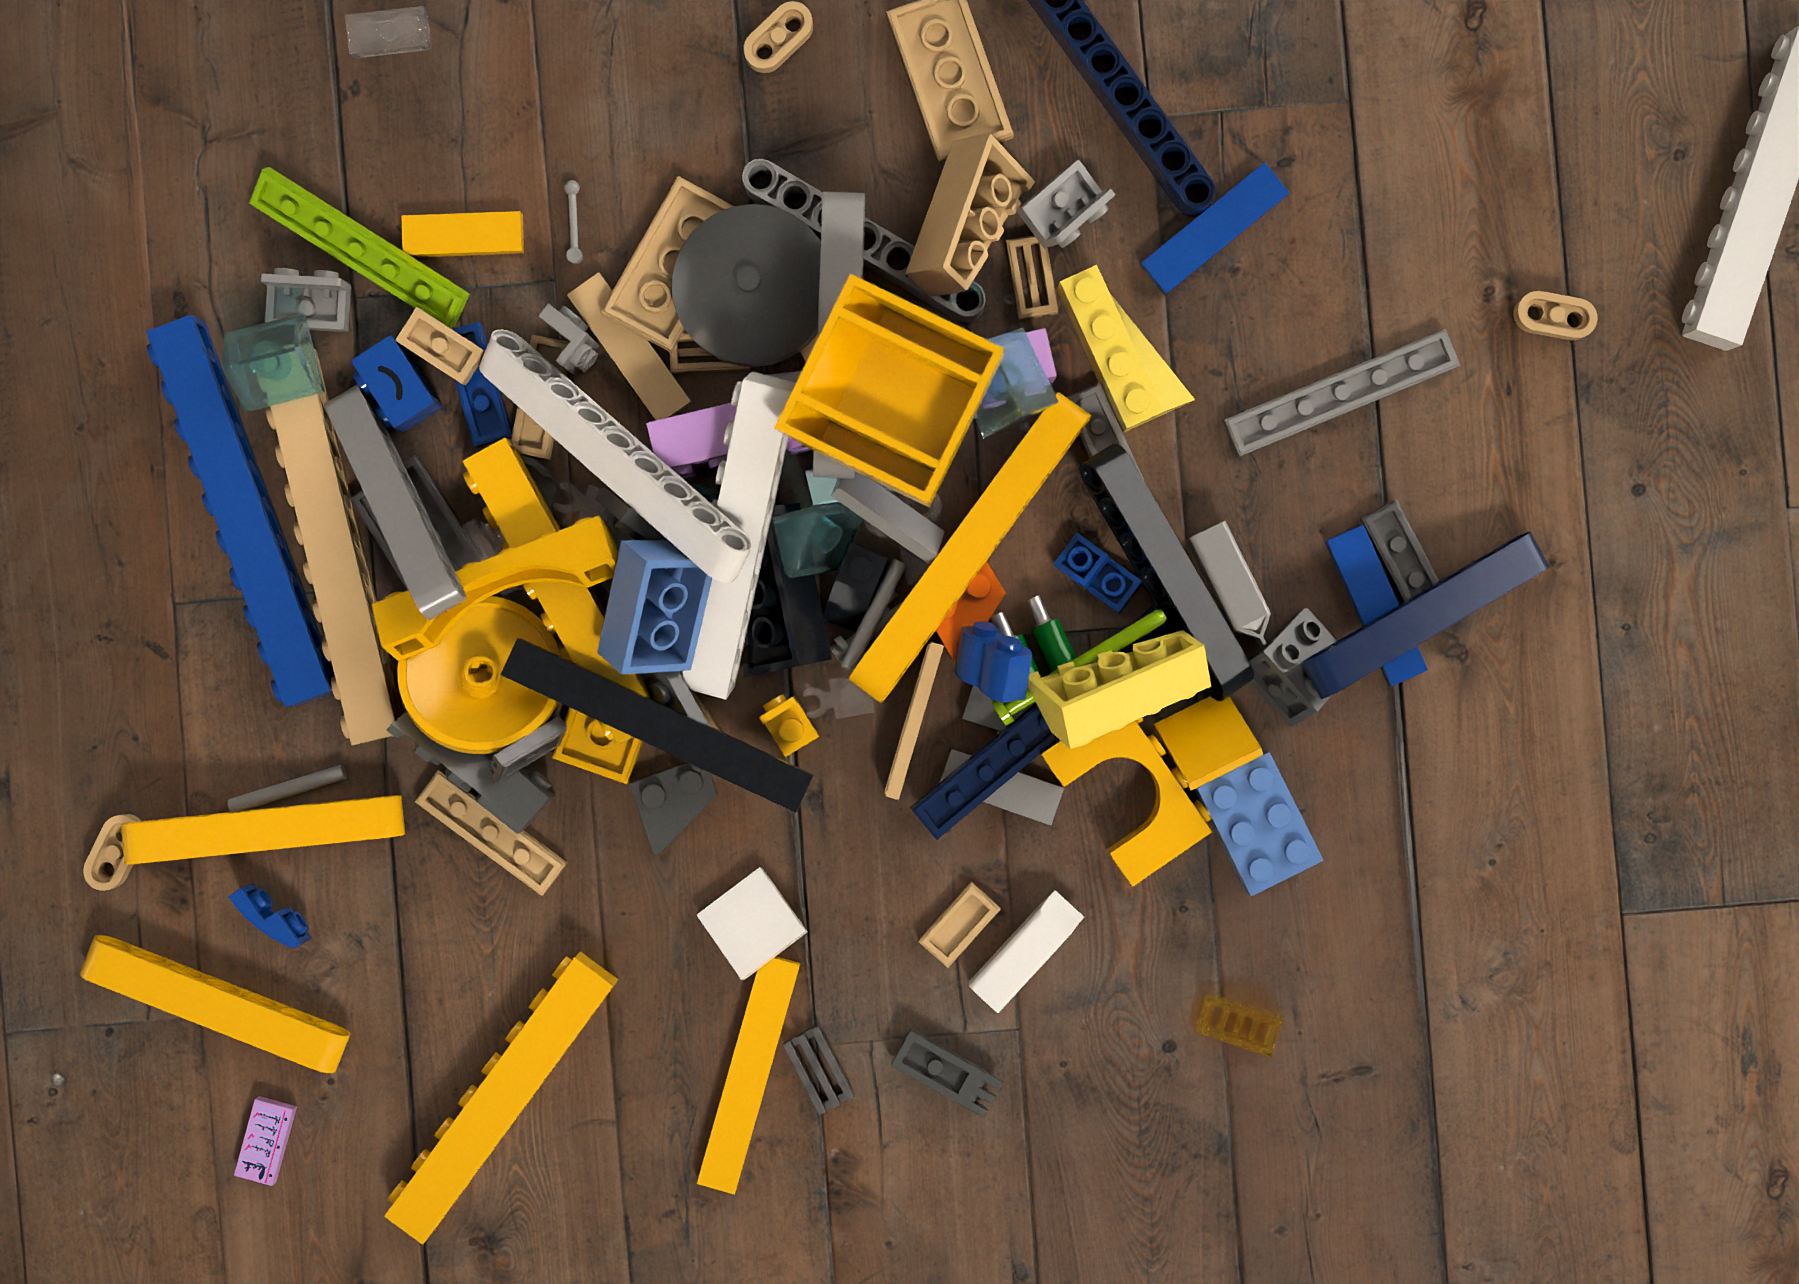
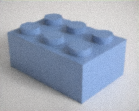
(653, 609)
(1258, 825)

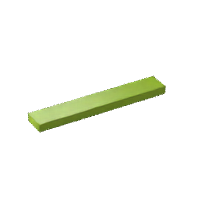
(358, 247)

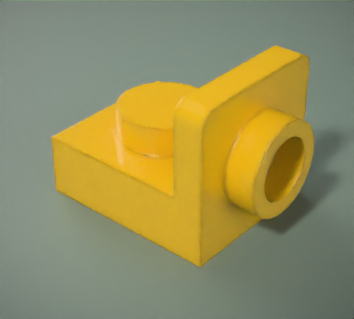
(788, 724)

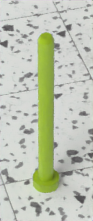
(1114, 643)

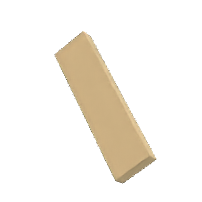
(630, 352)
(913, 720)
(515, 852)

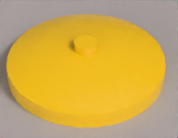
(458, 686)

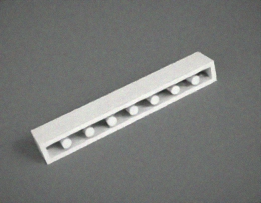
(1752, 209)
(747, 499)

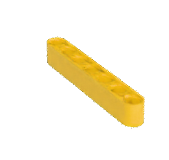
(262, 829)
(215, 1004)

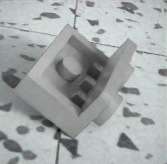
(1064, 206)
(320, 297)
(581, 350)

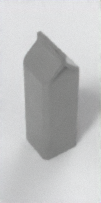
(1231, 581)

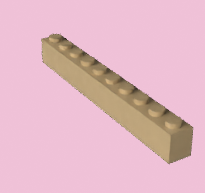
(336, 566)

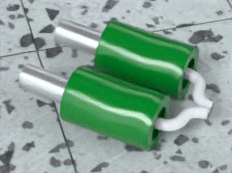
(1048, 634)

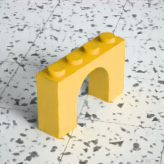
(1174, 821)

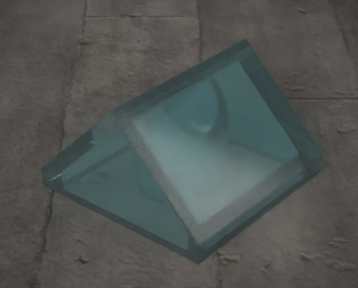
(272, 363)
(1017, 388)
(815, 538)

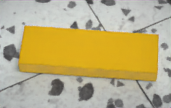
(463, 234)

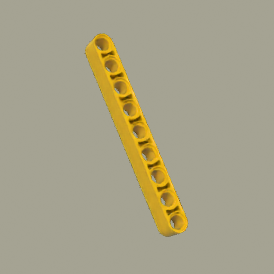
(969, 548)

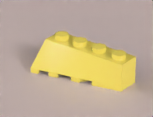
(1122, 358)
(1120, 687)

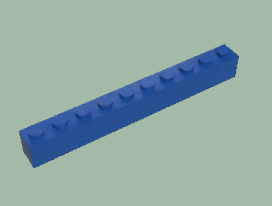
(241, 510)

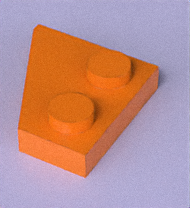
(974, 605)

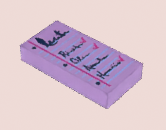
(265, 1141)

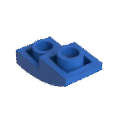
(1098, 573)
(283, 926)

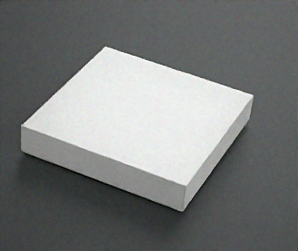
(751, 923)

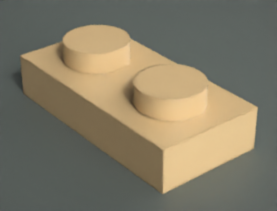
(440, 346)

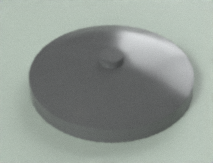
(749, 285)

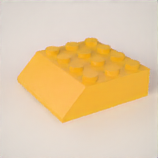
(890, 390)

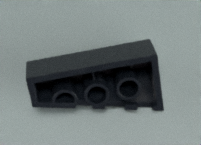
(785, 616)

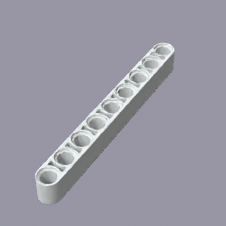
(616, 456)

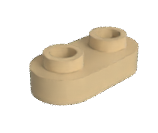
(775, 36)
(1553, 315)
(109, 849)

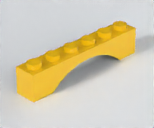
(575, 555)

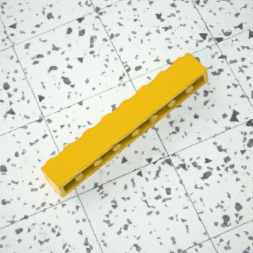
(522, 516)
(501, 1096)

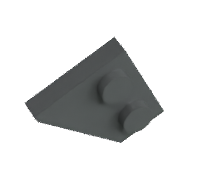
(671, 802)

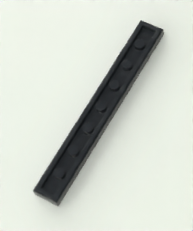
(657, 724)

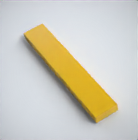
(748, 1075)

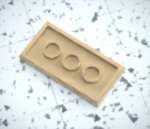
(948, 72)
(644, 291)

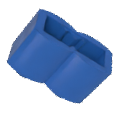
(993, 662)

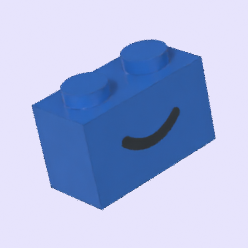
(395, 384)

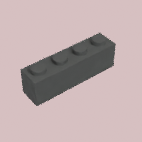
(513, 801)

